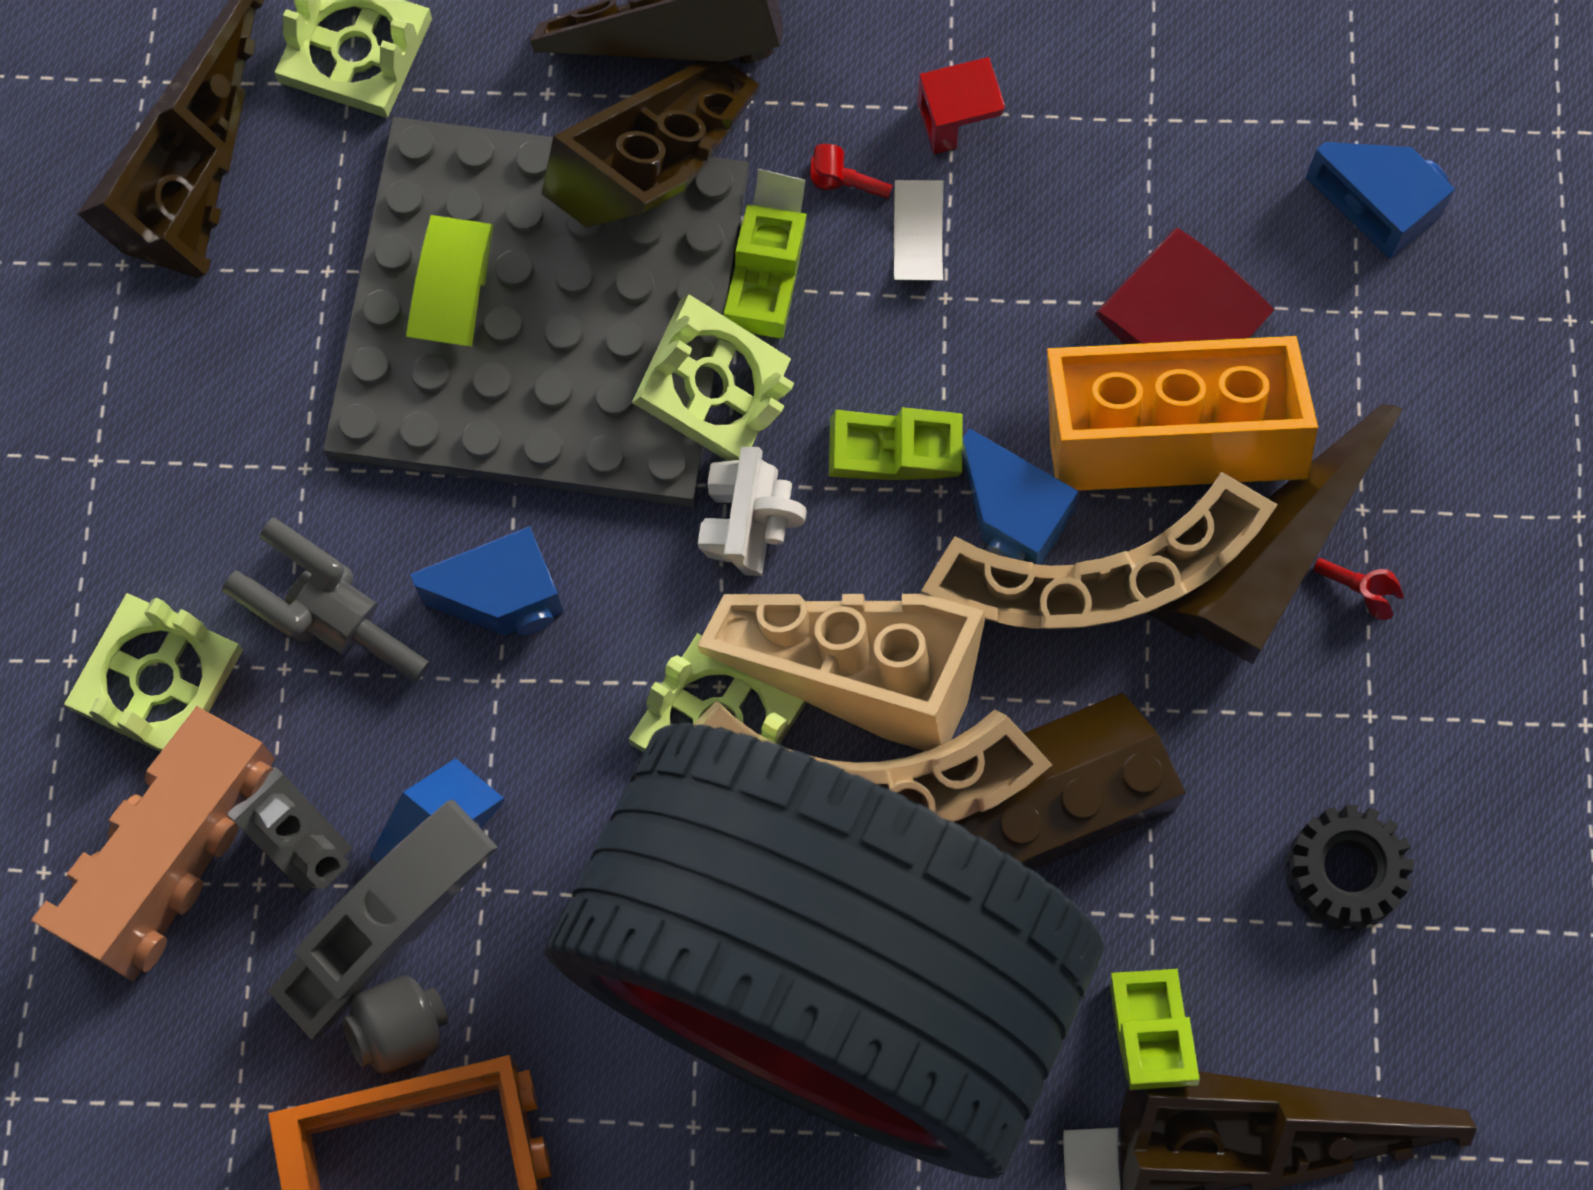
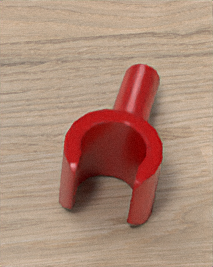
(829, 173)
(1371, 586)

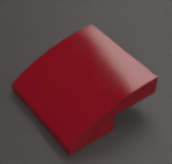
(1183, 296)

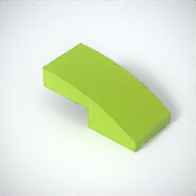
(765, 270)
(449, 280)
(895, 447)
(1153, 1029)

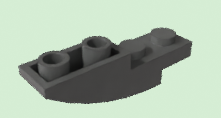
(380, 916)

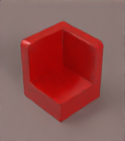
(957, 98)

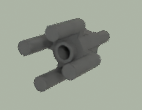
(321, 604)

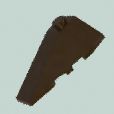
(666, 30)
(645, 144)

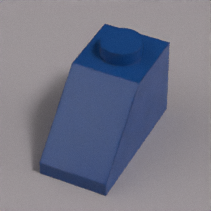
(1382, 190)
(1015, 502)
(494, 586)

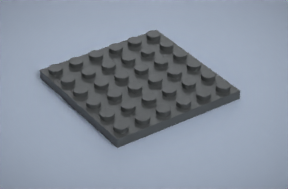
(556, 326)

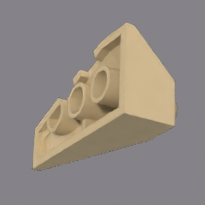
(873, 663)

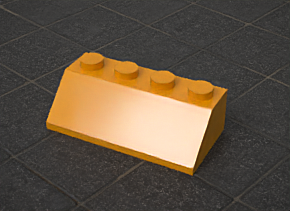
(1180, 413)

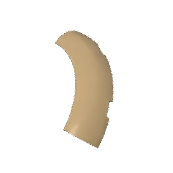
(1111, 586)
(951, 779)

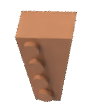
(159, 846)

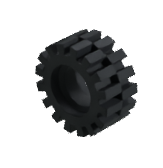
(1376, 840)

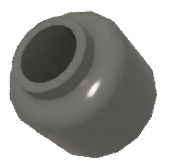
(394, 1024)

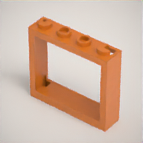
(293, 1126)

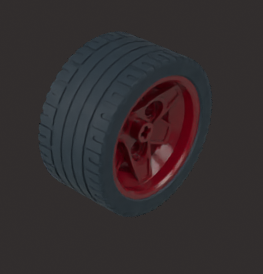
(829, 945)

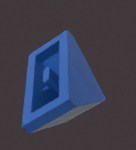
(422, 799)

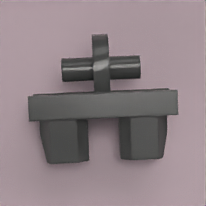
(292, 833)

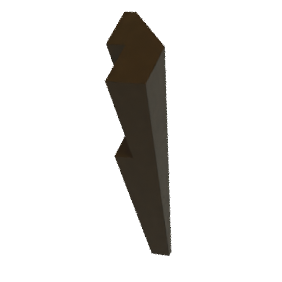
(168, 177)
(1252, 591)
(1268, 1133)

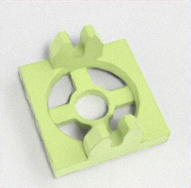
(373, 95)
(767, 364)
(134, 618)
(780, 706)

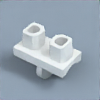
(757, 515)

